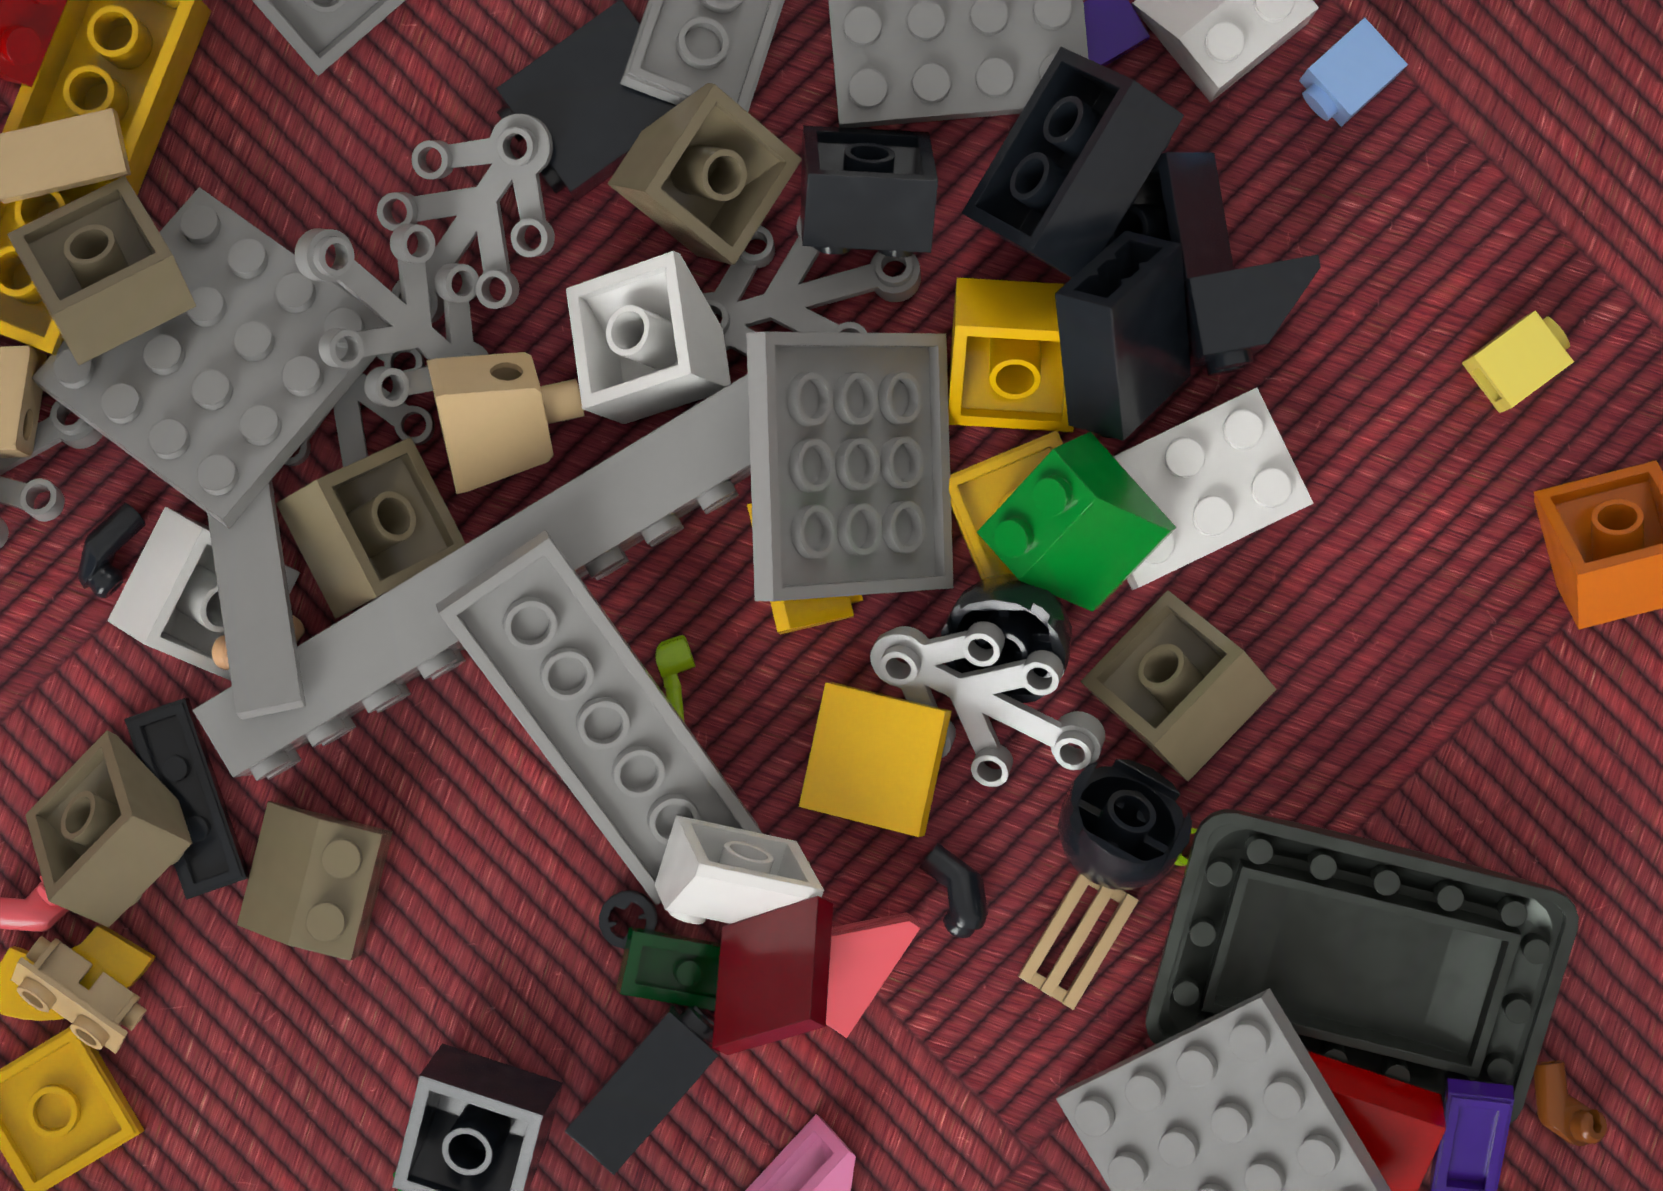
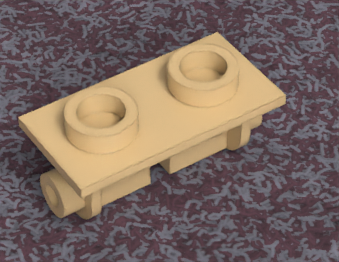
(55, 986)

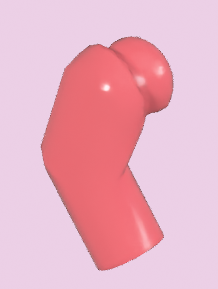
(30, 914)

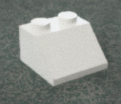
(1223, 38)
(645, 340)
(174, 593)
(730, 873)

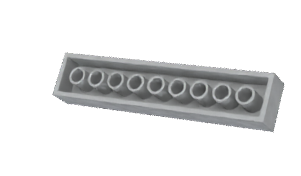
(401, 635)

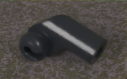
(100, 549)
(964, 888)

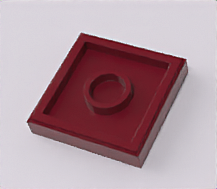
(773, 976)

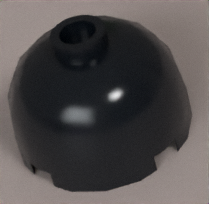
(1026, 615)
(1123, 825)

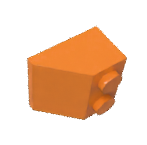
(1606, 543)

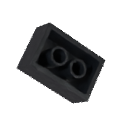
(1073, 162)

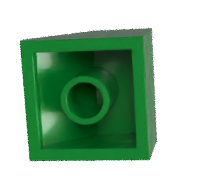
(1077, 525)

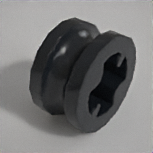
(622, 901)

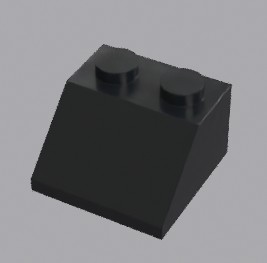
(867, 190)
(1183, 206)
(1241, 310)
(475, 1125)

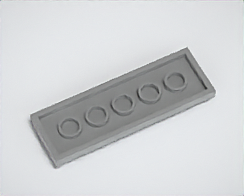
(589, 704)

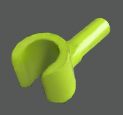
(672, 658)

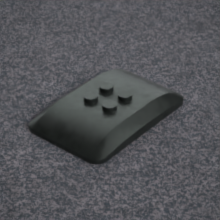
(1368, 951)

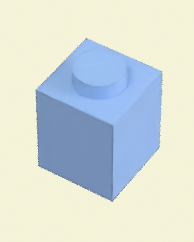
(1351, 73)

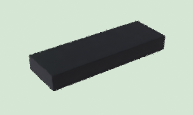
(175, 752)

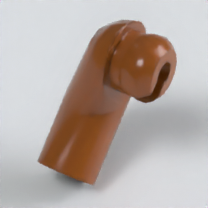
(1562, 1112)

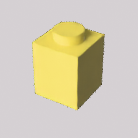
(1519, 360)

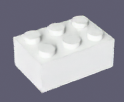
(1214, 481)

